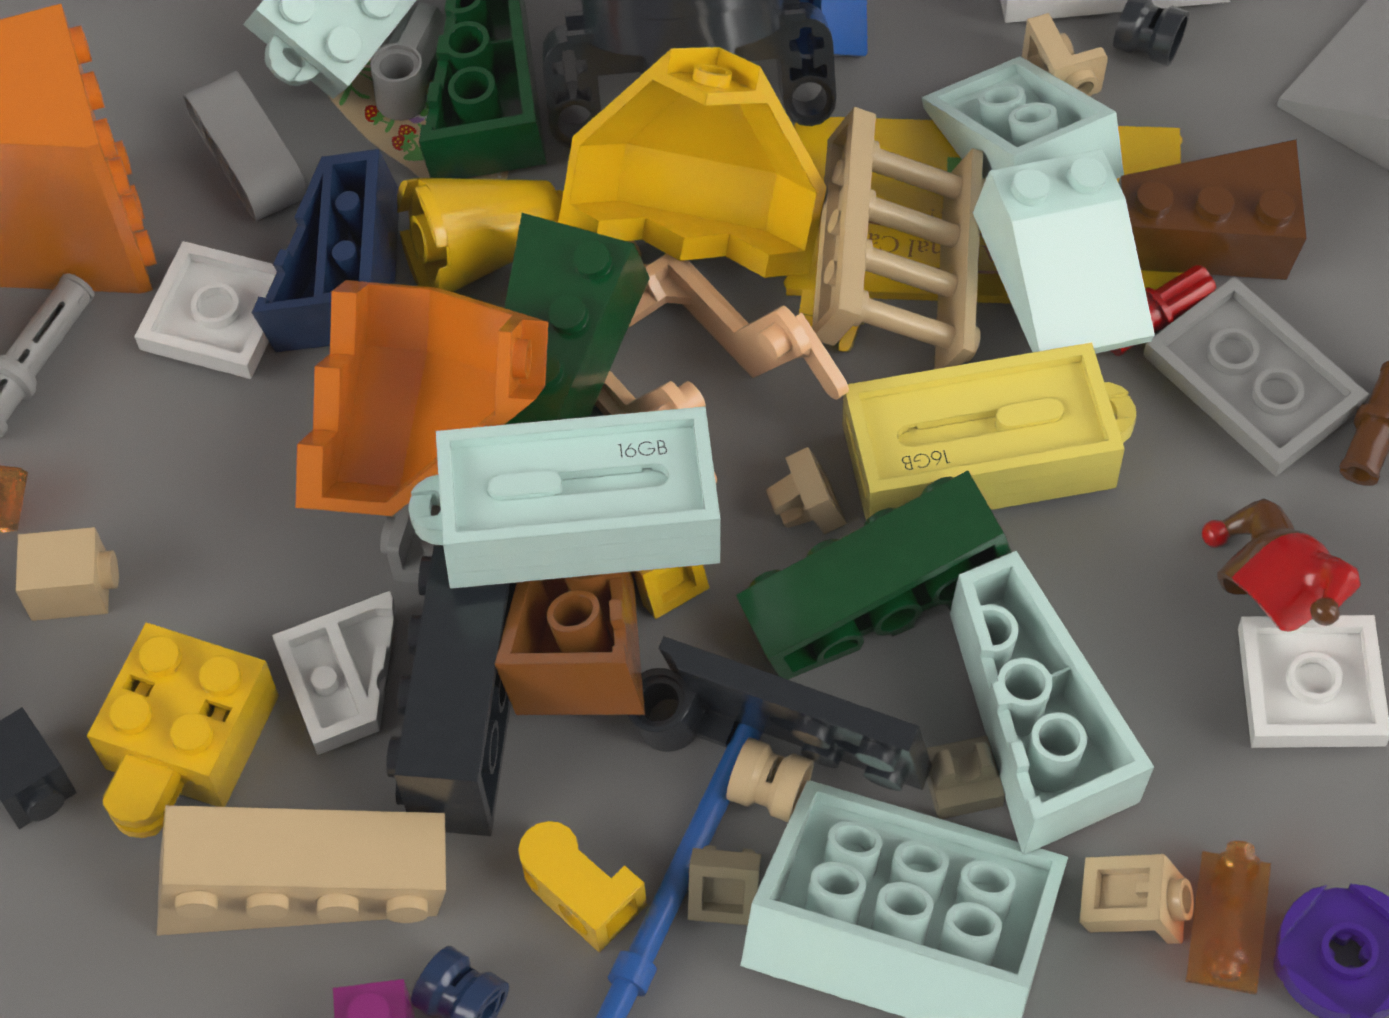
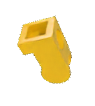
(577, 887)

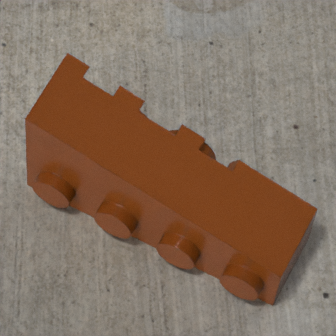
(573, 647)

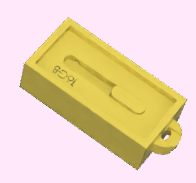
(1017, 423)

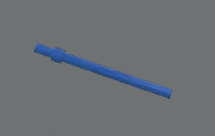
(635, 968)

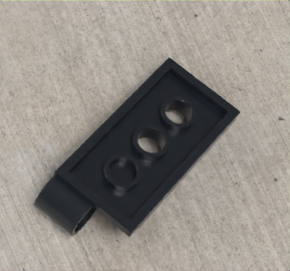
(723, 693)

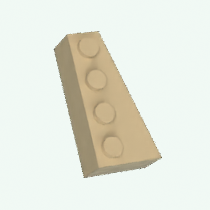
(297, 867)

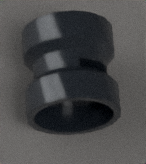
(1151, 30)

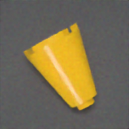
(467, 225)

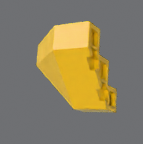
(698, 167)

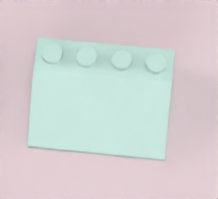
(902, 909)

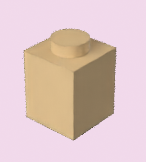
(64, 573)

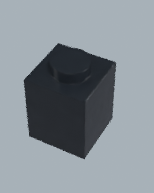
(30, 774)

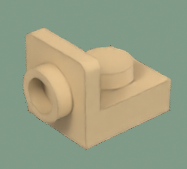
(1055, 54)
(1136, 896)

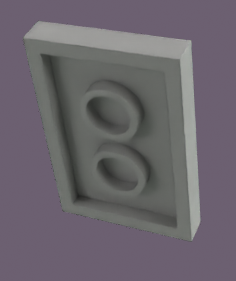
(1255, 375)

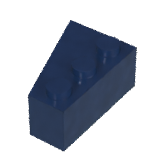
(341, 235)

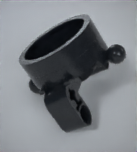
(635, 34)

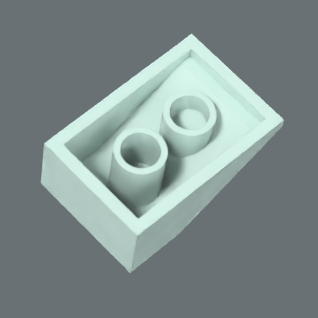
(1022, 117)
(1066, 252)

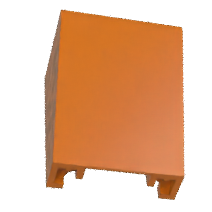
(60, 169)

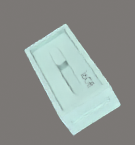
(323, 38)
(572, 497)

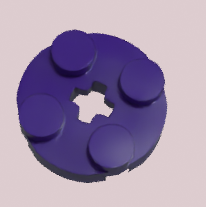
(1308, 963)

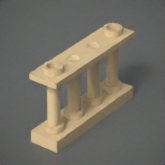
(848, 253)

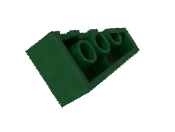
(483, 93)
(588, 295)
(873, 577)

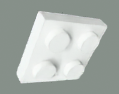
(206, 311)
(1314, 683)

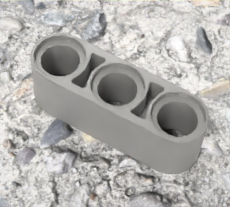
(246, 145)

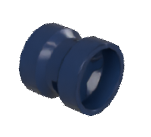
(456, 989)

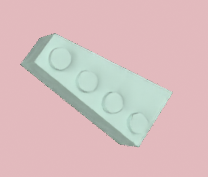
(1045, 713)

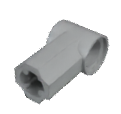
(407, 63)

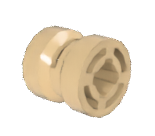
(768, 779)

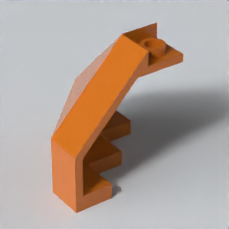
(396, 375)

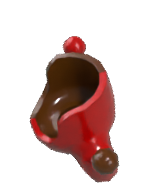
(1282, 567)

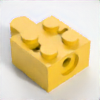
(178, 725)

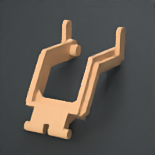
(754, 345)

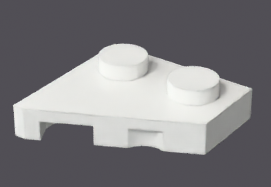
(340, 670)

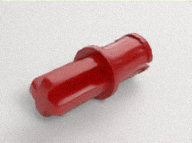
(1176, 298)

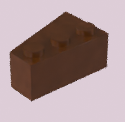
(1220, 212)

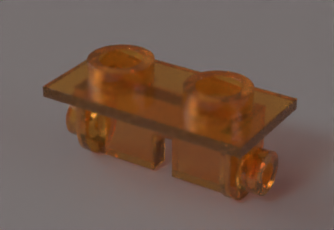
(1229, 919)

